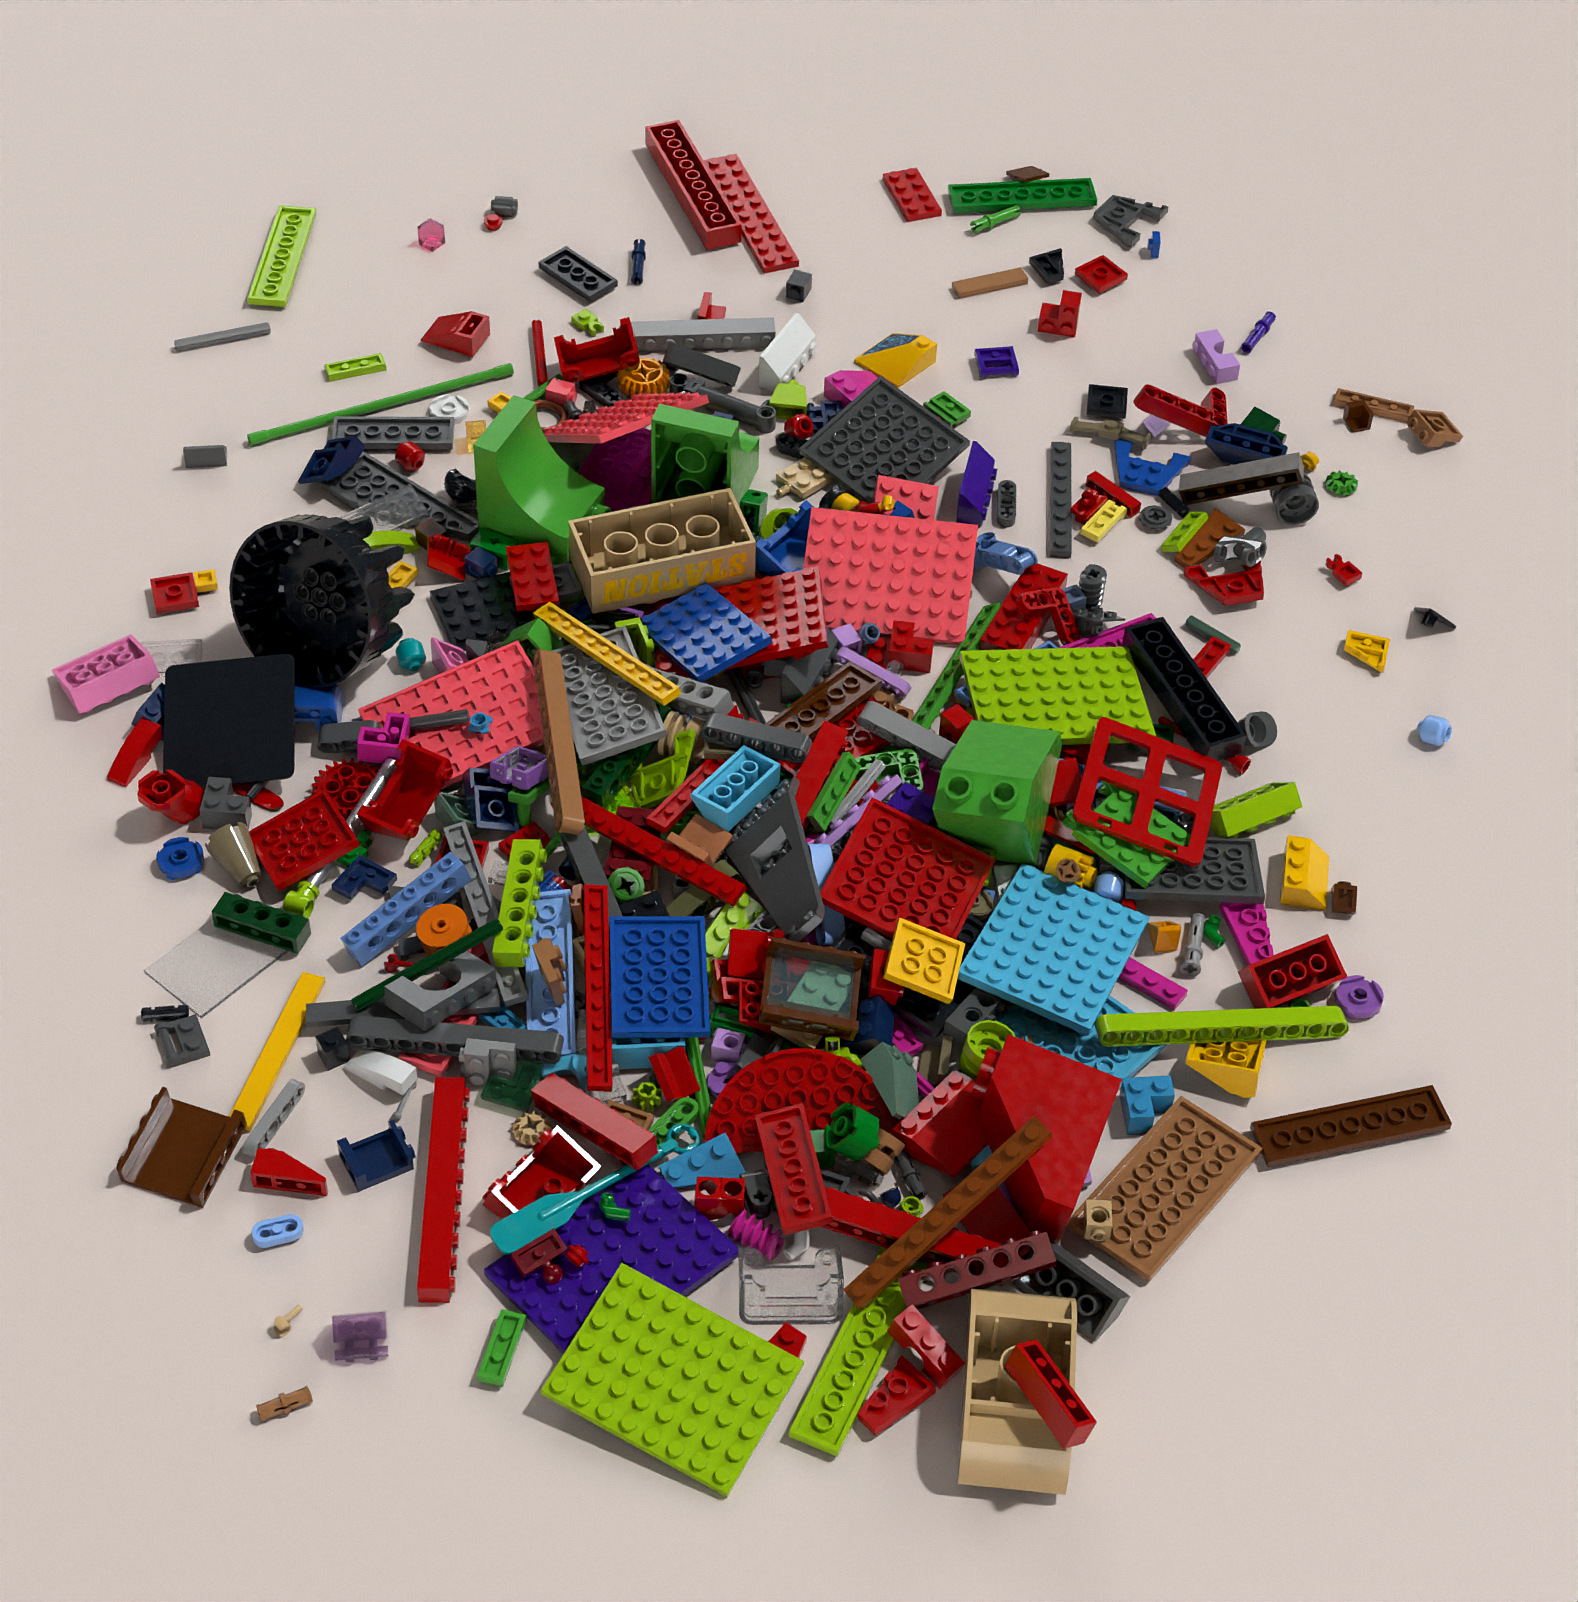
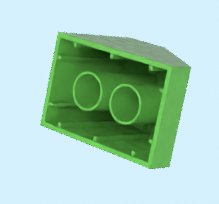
(999, 789)

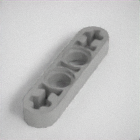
(274, 1117)

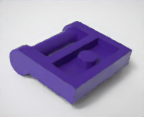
(996, 357)

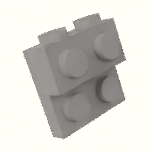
(485, 1058)

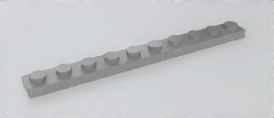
(483, 909)

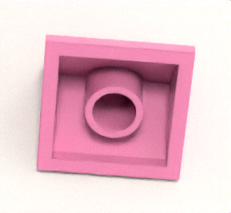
(446, 656)

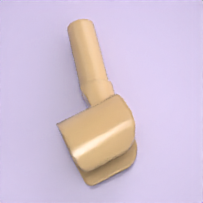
(282, 1324)

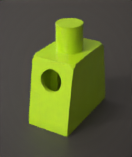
(789, 400)

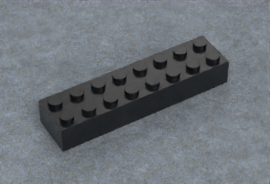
(1184, 690)

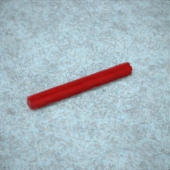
(539, 352)

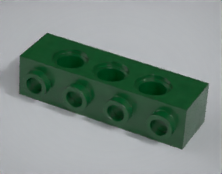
(261, 922)

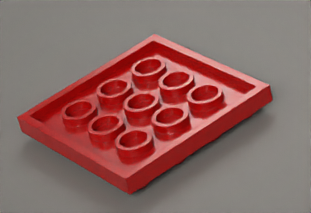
(302, 839)

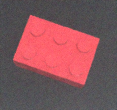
(914, 495)

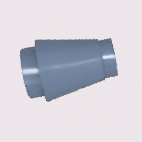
(869, 633)

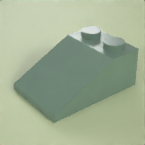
(893, 1078)

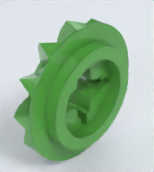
(1334, 483)
(622, 894)

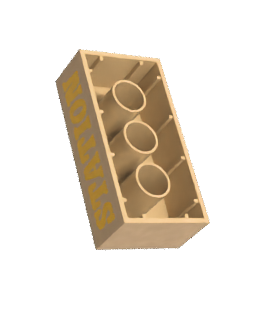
(661, 550)

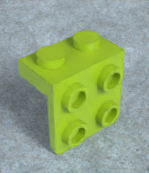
(639, 637)

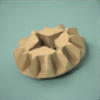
(527, 1135)

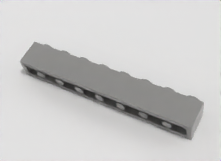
(705, 333)

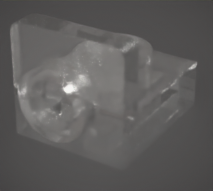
(618, 1092)

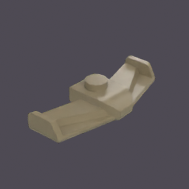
(1111, 430)

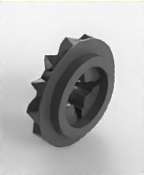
(1163, 517)

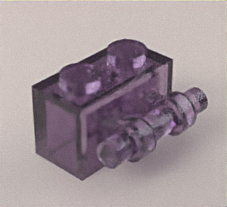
(360, 1327)

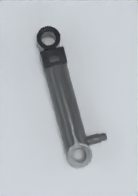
(760, 416)

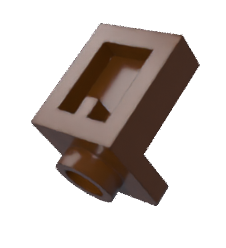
(1344, 898)

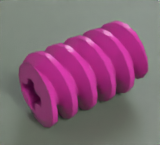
(756, 1236)

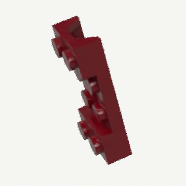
(621, 858)

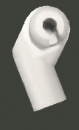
(800, 1245)

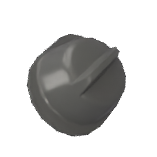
(1259, 728)

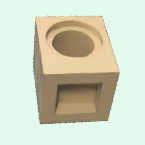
(1097, 1211)

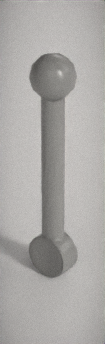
(397, 1115)

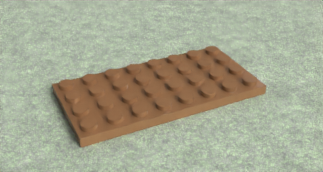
(1168, 1186)

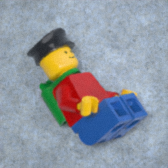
(844, 499)

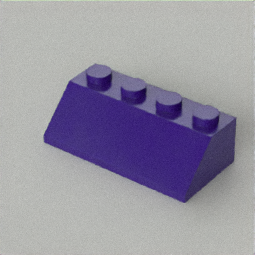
(976, 486)

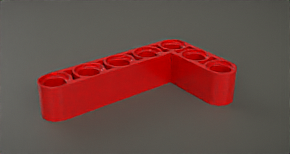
(1183, 412)

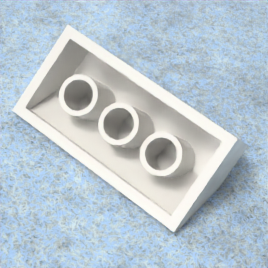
(786, 353)

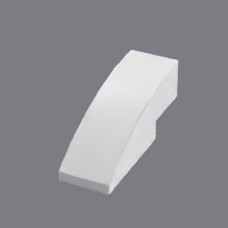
(382, 1070)

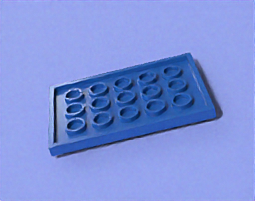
(704, 633)
(658, 977)

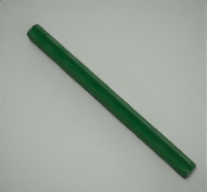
(430, 962)

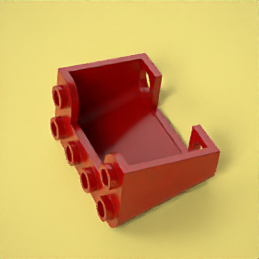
(552, 1157)

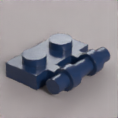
(825, 410)

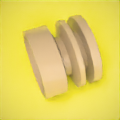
(675, 724)

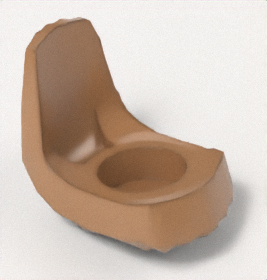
(894, 706)

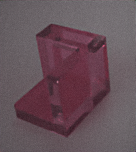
(431, 234)

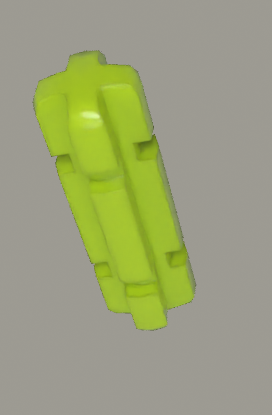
(425, 847)

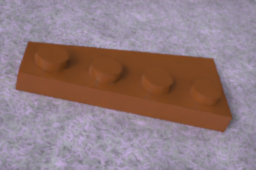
(1203, 543)

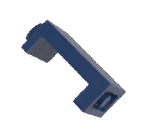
(377, 1157)

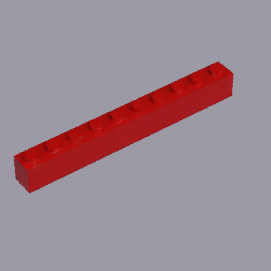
(443, 1191)

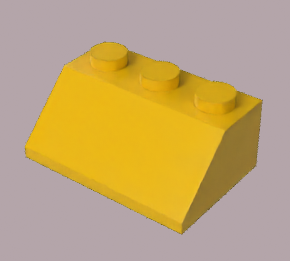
(1304, 874)

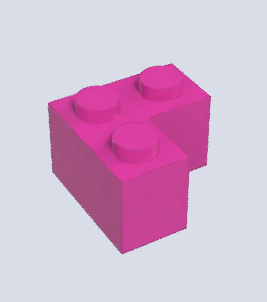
(379, 744)

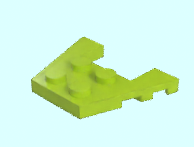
(659, 780)

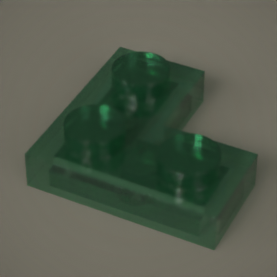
(514, 1093)

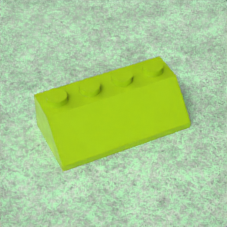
(1254, 808)

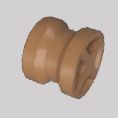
(1064, 869)

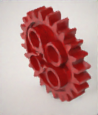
(345, 783)

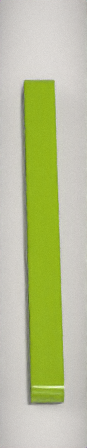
(1221, 1026)

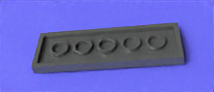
(392, 431)

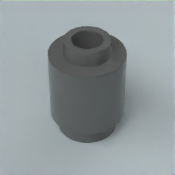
(504, 205)

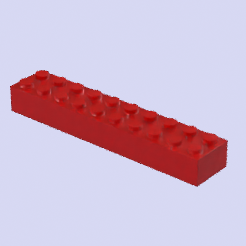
(693, 184)

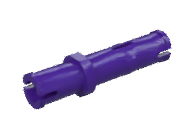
(1261, 327)

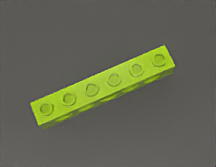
(518, 903)

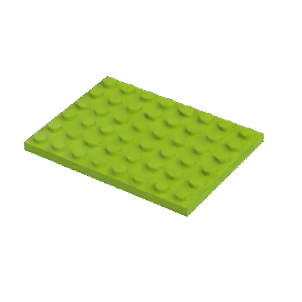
(1056, 689)
(673, 1379)

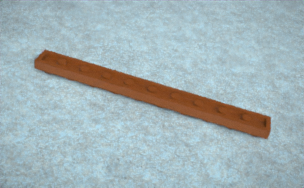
(947, 1213)

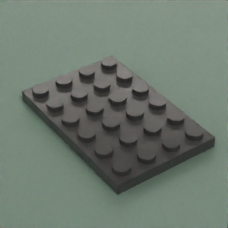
(1225, 874)

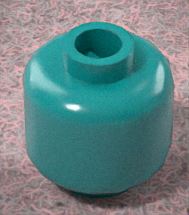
(410, 654)

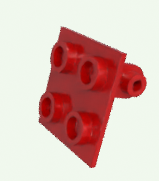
(447, 556)

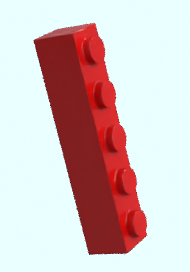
(1114, 493)

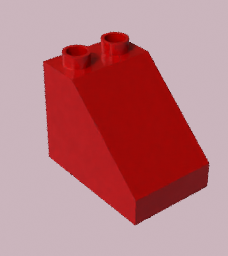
(1068, 1101)

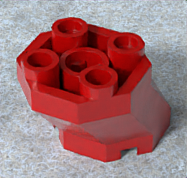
(171, 795)

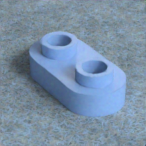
(277, 1230)

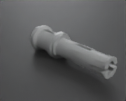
(1192, 951)

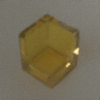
(473, 431)

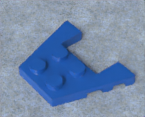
(1143, 474)

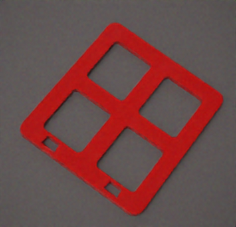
(1148, 791)

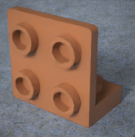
(701, 840)

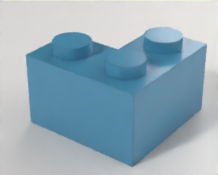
(1142, 1098)

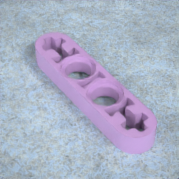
(889, 680)

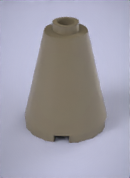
(235, 853)

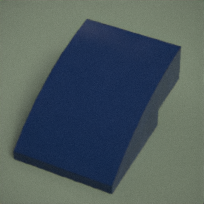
(332, 460)
(489, 802)

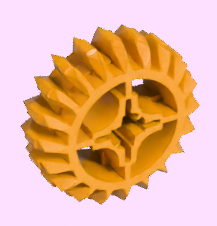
(644, 378)

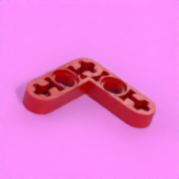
(1052, 604)

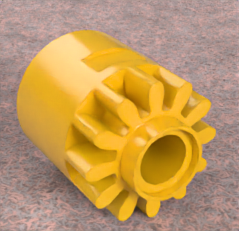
(1085, 862)

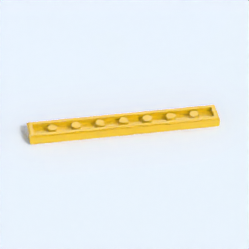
(278, 1048)

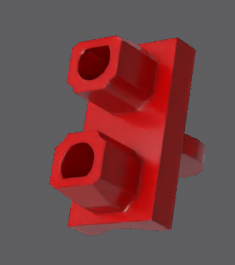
(1087, 505)

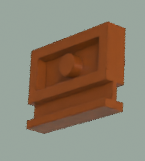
(576, 905)

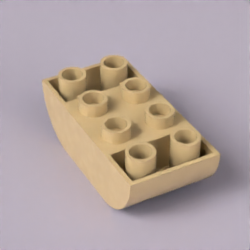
(1001, 1431)

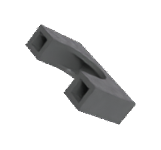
(430, 1007)

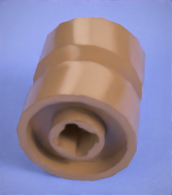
(880, 1160)

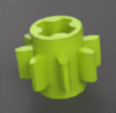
(647, 1096)

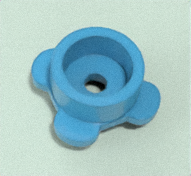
(480, 723)

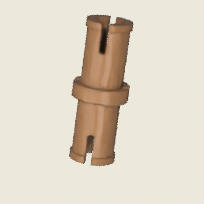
(284, 1403)

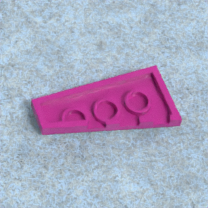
(1248, 929)

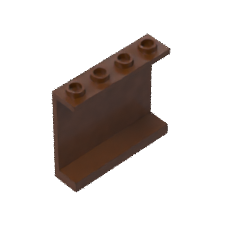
(180, 1149)

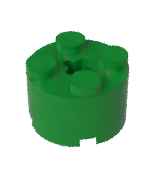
(852, 1132)

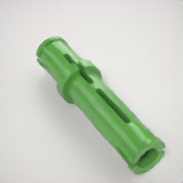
(988, 221)

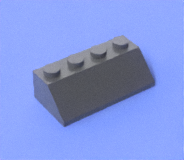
(807, 672)
(1096, 1297)

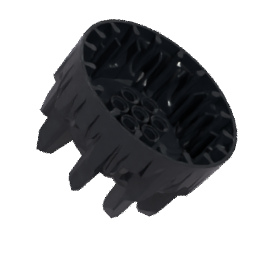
(318, 595)

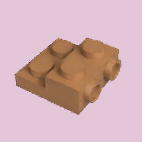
(1433, 428)
(551, 968)

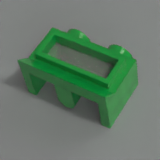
(727, 1017)

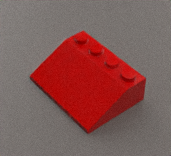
(944, 1126)

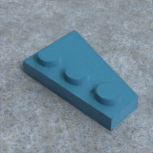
(709, 1159)

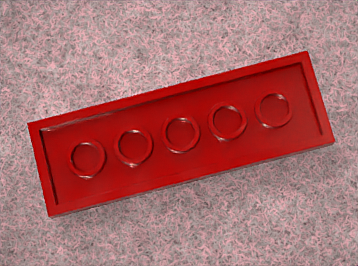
(793, 1169)

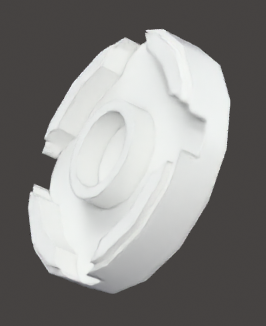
(450, 407)

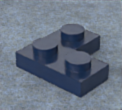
(361, 873)

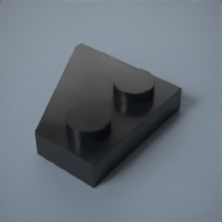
(1049, 265)

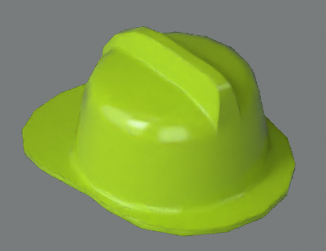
(775, 520)

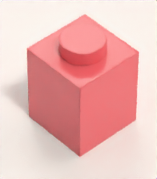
(560, 391)

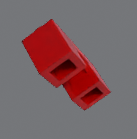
(939, 1359)

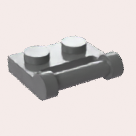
(190, 1039)

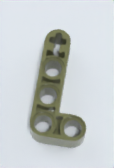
(696, 901)

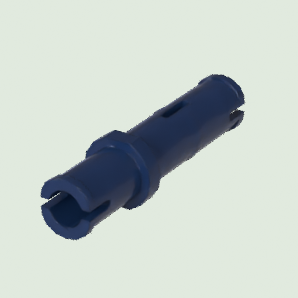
(638, 258)

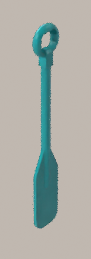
(557, 1209)

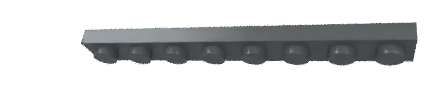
(1060, 501)

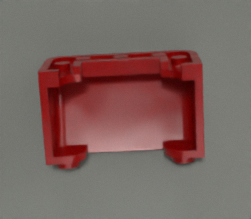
(599, 355)
(407, 793)

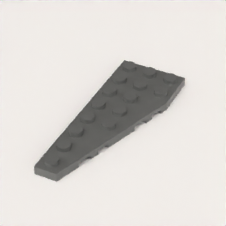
(372, 479)

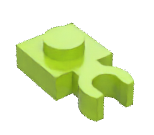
(586, 320)

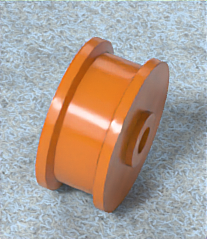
(441, 927)

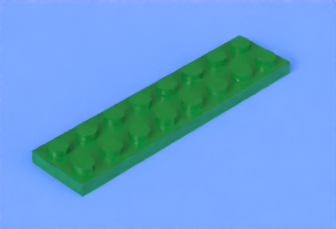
(1026, 195)

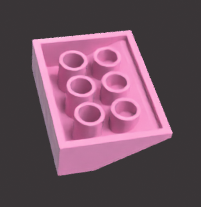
(106, 673)

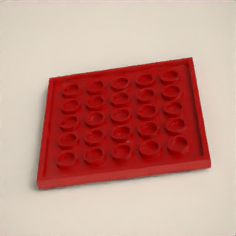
(905, 872)

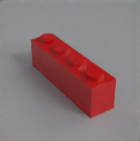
(1050, 1394)

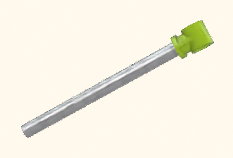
(303, 900)

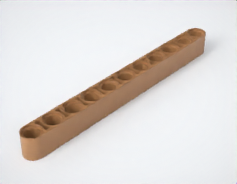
(558, 743)

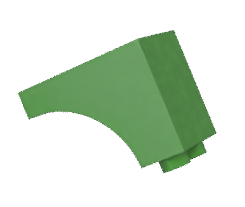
(699, 454)
(526, 485)

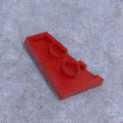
(898, 1395)

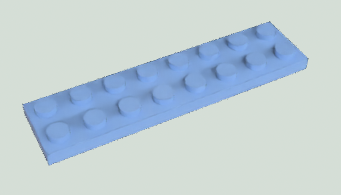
(556, 923)

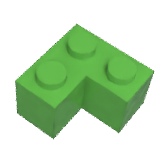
(534, 636)

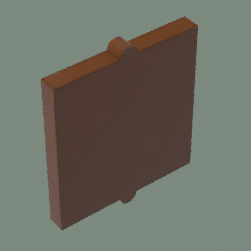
(1027, 174)

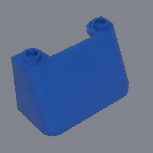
(786, 547)
(319, 705)

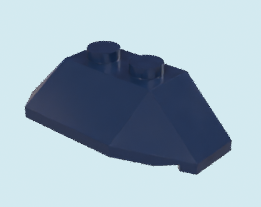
(1242, 444)

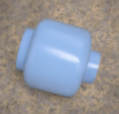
(1434, 730)
(1109, 886)

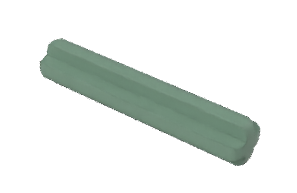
(1208, 632)

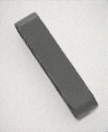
(760, 737)

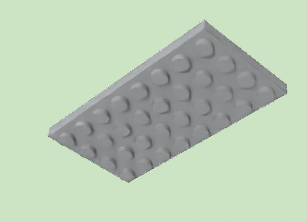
(603, 707)

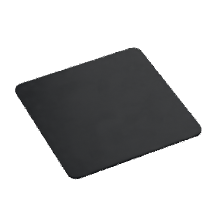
(231, 719)

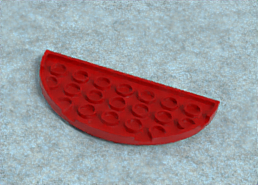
(787, 1079)

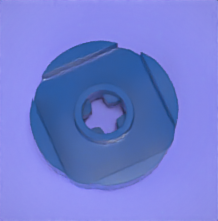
(174, 868)

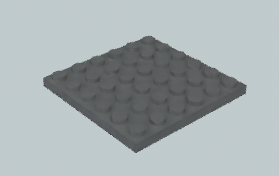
(883, 436)

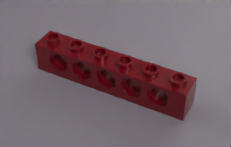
(991, 1276)

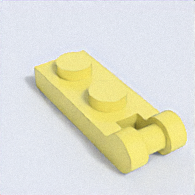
(1103, 521)

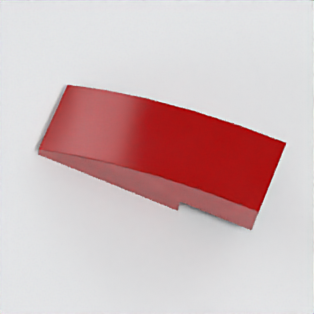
(135, 752)

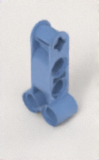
(1002, 555)

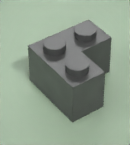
(222, 807)

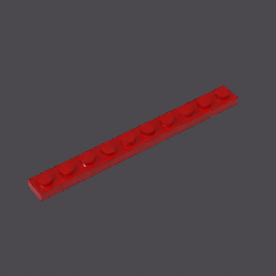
(662, 853)
(597, 988)

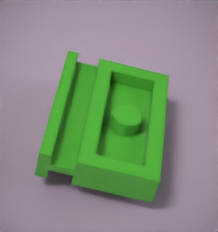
(947, 409)

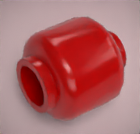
(799, 426)
(409, 456)

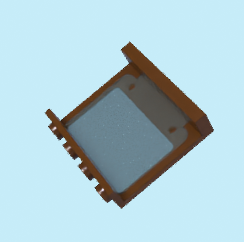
(811, 988)

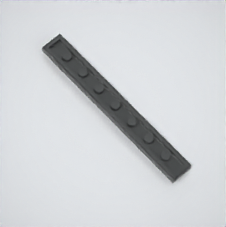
(342, 1011)

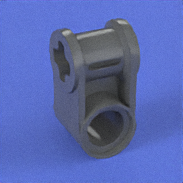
(757, 1193)

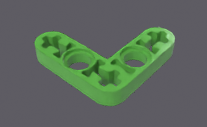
(897, 764)

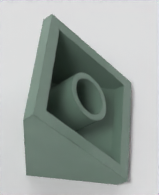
(453, 810)

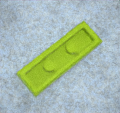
(355, 367)
(1184, 532)

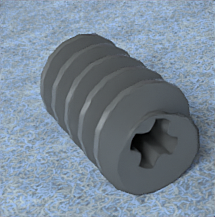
(1092, 584)

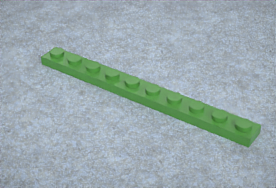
(953, 671)

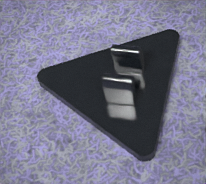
(1432, 616)

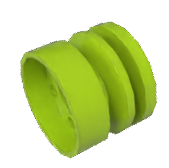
(979, 1038)

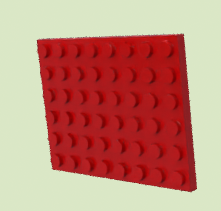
(783, 606)

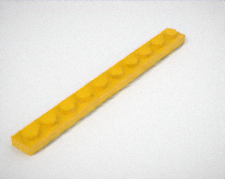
(608, 654)

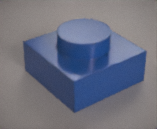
(1154, 244)

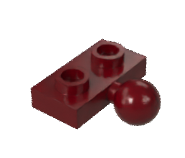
(540, 1254)

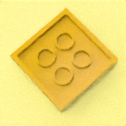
(924, 960)

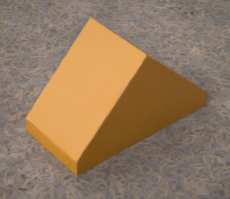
(1164, 935)

